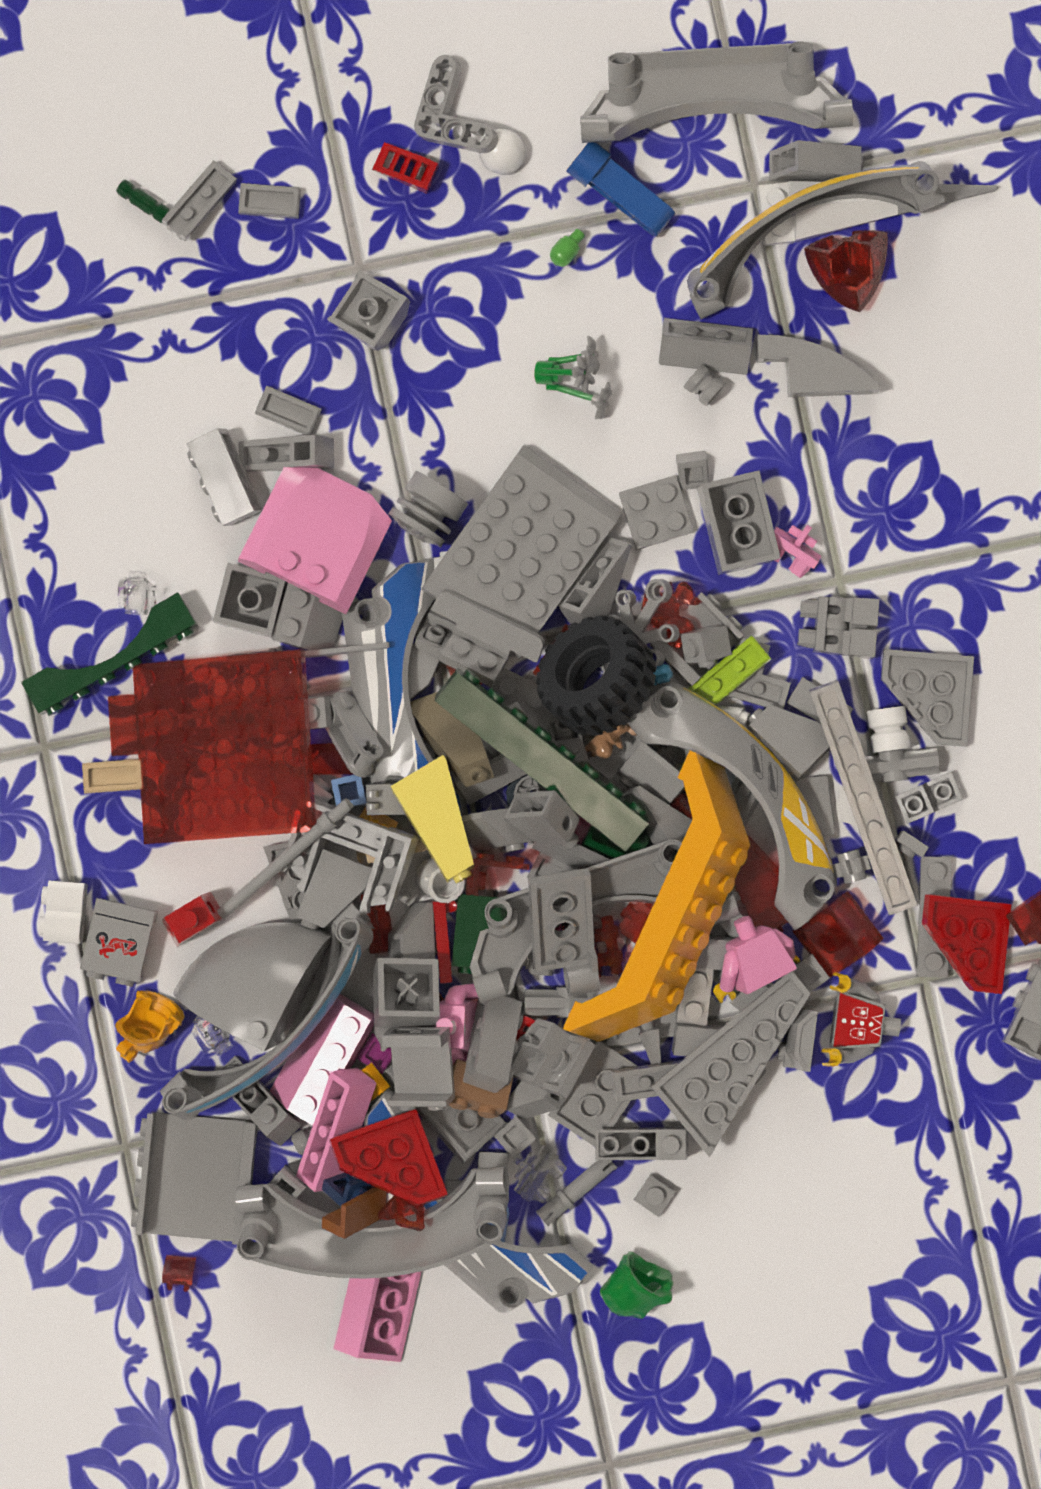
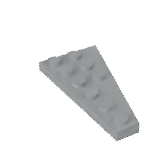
(720, 1073)

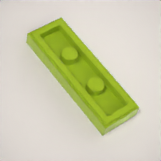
(732, 671)

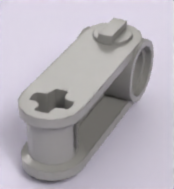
(353, 735)

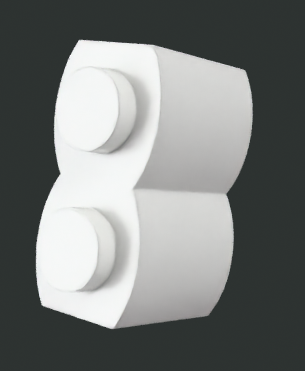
(64, 912)

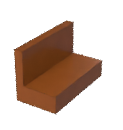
(355, 1214)

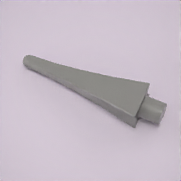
(651, 1040)

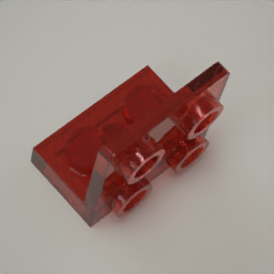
(477, 880)

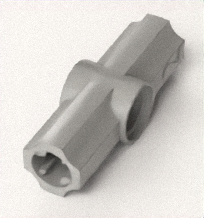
(900, 765)
(550, 1002)

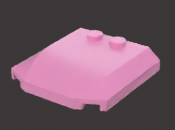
(317, 535)

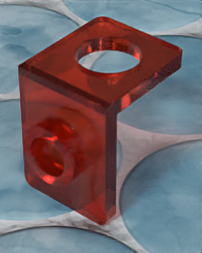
(399, 1209)

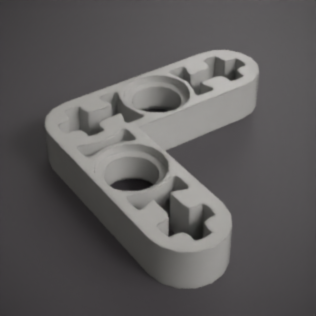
(440, 113)

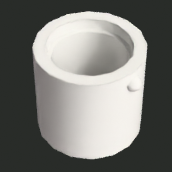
(434, 884)

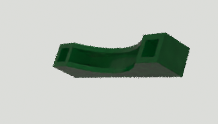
(164, 623)

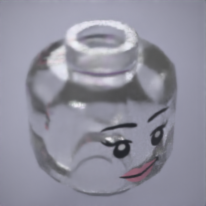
(137, 593)
(211, 1038)

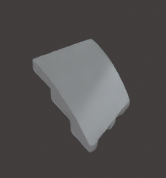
(550, 1057)

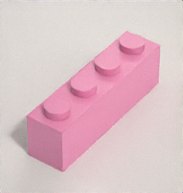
(339, 1112)

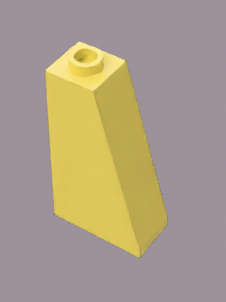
(434, 813)

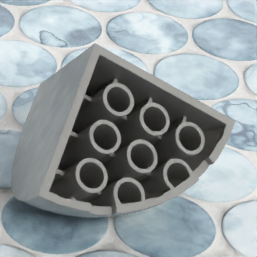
(255, 980)

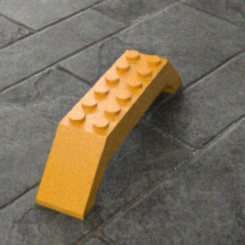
(681, 914)

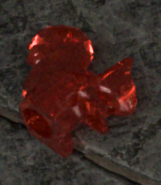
(670, 611)

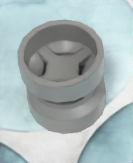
(704, 385)

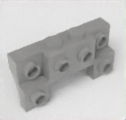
(1025, 1026)

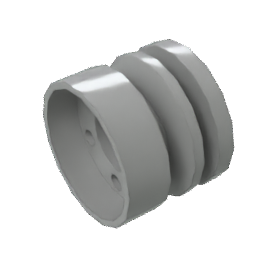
(428, 509)

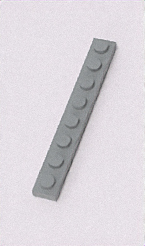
(863, 797)

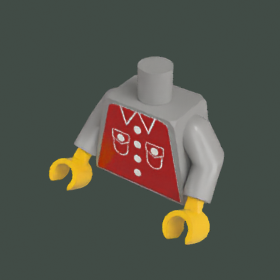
(857, 1022)

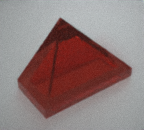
(327, 760)

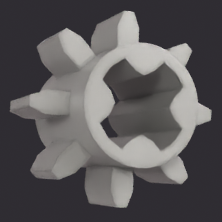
(851, 866)

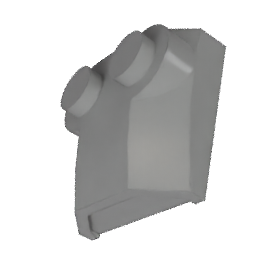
(370, 311)
(799, 1041)

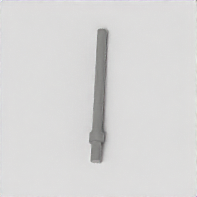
(325, 823)

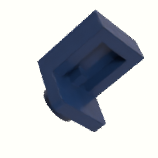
(344, 1188)

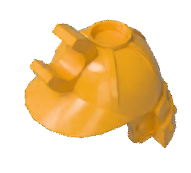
(147, 1024)

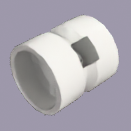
(888, 729)

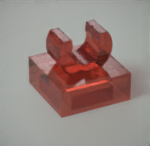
(179, 1271)

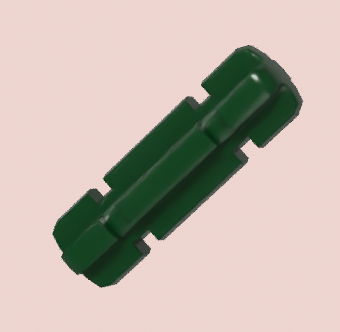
(142, 200)

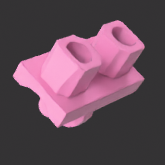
(805, 556)

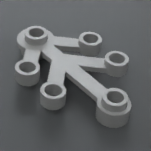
(645, 616)

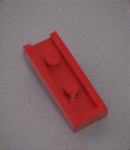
(442, 941)

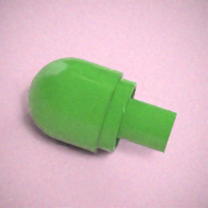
(566, 249)

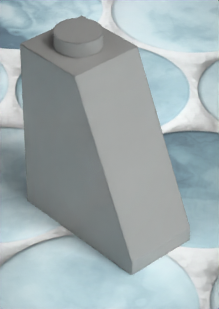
(813, 161)
(791, 737)
(331, 889)

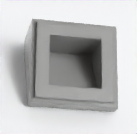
(692, 469)

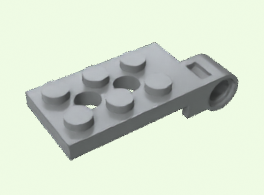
(571, 947)

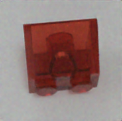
(838, 934)

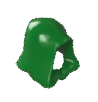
(634, 1287)

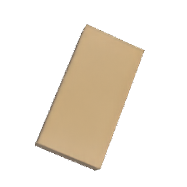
(111, 776)

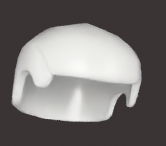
(507, 154)

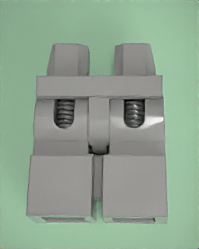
(832, 623)

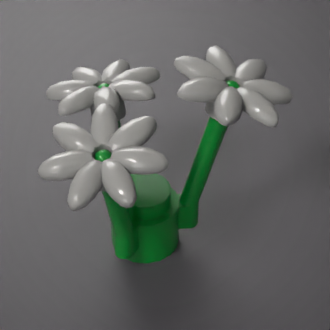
(551, 373)

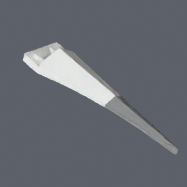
(840, 213)

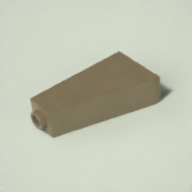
(453, 739)

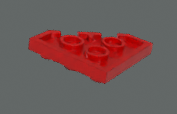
(971, 938)
(392, 1158)

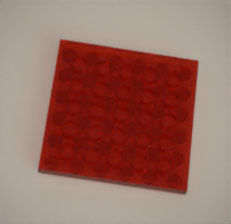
(225, 747)

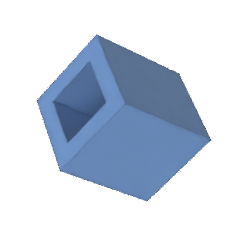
(349, 788)

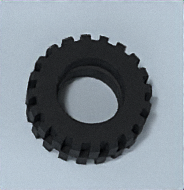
(577, 656)

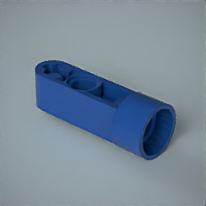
(620, 188)

